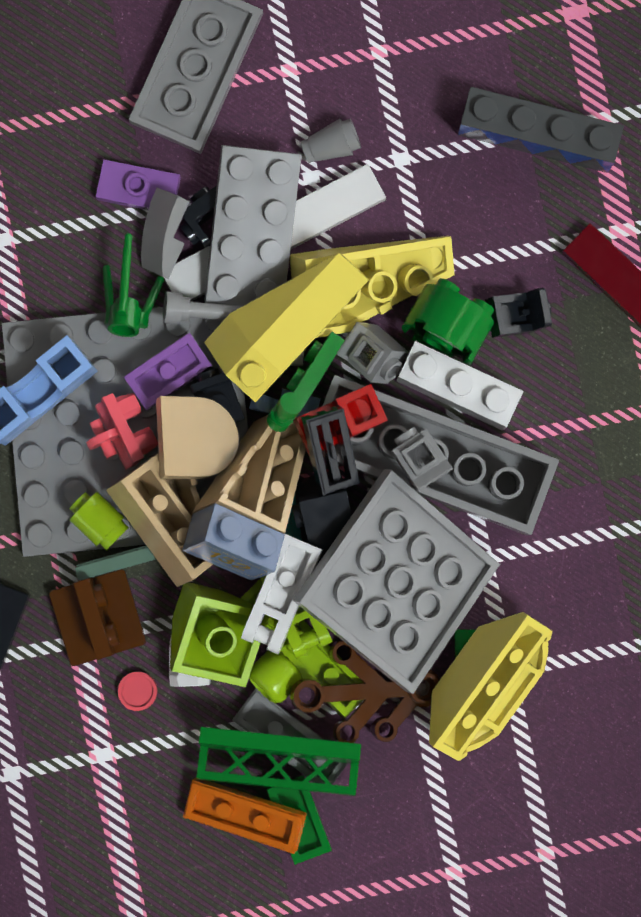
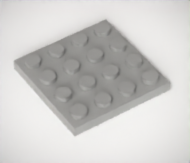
(397, 581)

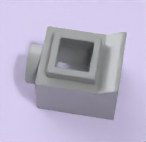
(373, 353)
(420, 458)

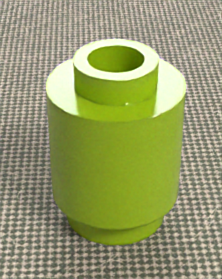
(97, 519)

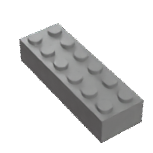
(489, 473)

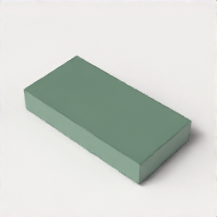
(113, 562)

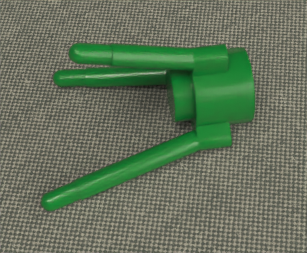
(125, 315)

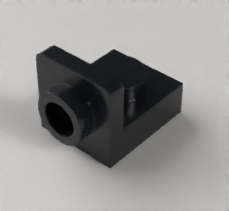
(219, 389)

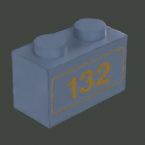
(233, 542)

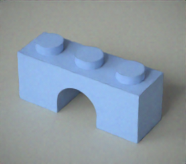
(48, 383)

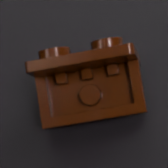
(97, 617)

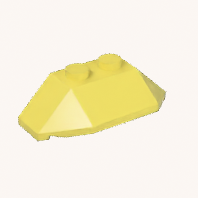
(487, 683)

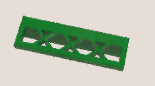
(278, 745)

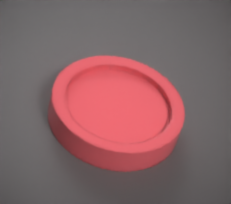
(137, 691)

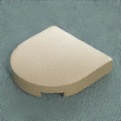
(194, 437)

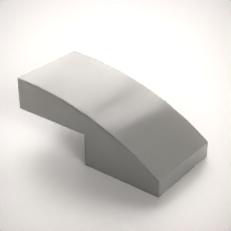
(158, 246)

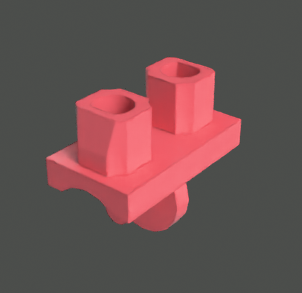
(114, 427)

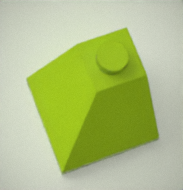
(209, 634)

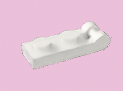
(277, 593)

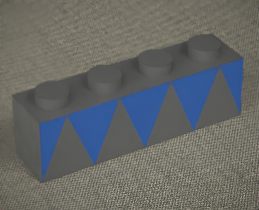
(540, 130)

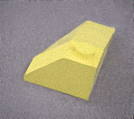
(393, 272)
(273, 330)

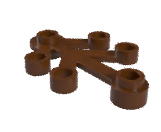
(372, 691)

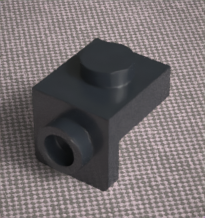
(198, 213)
(520, 313)

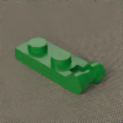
(304, 383)

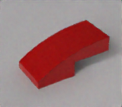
(361, 413)

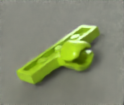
(277, 673)

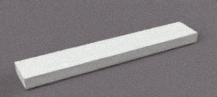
(312, 217)

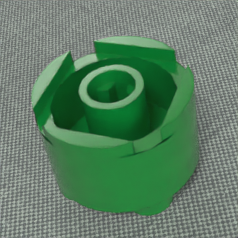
(449, 321)

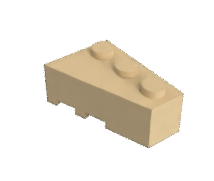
(261, 476)
(161, 516)

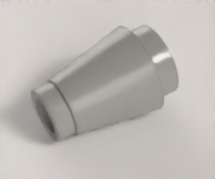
(332, 142)

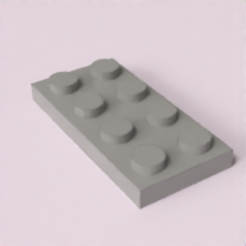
(195, 70)
(251, 224)

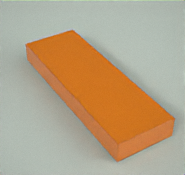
(245, 815)

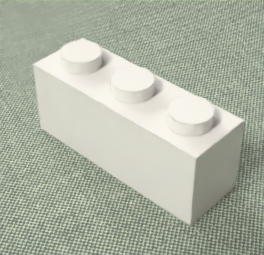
(459, 386)

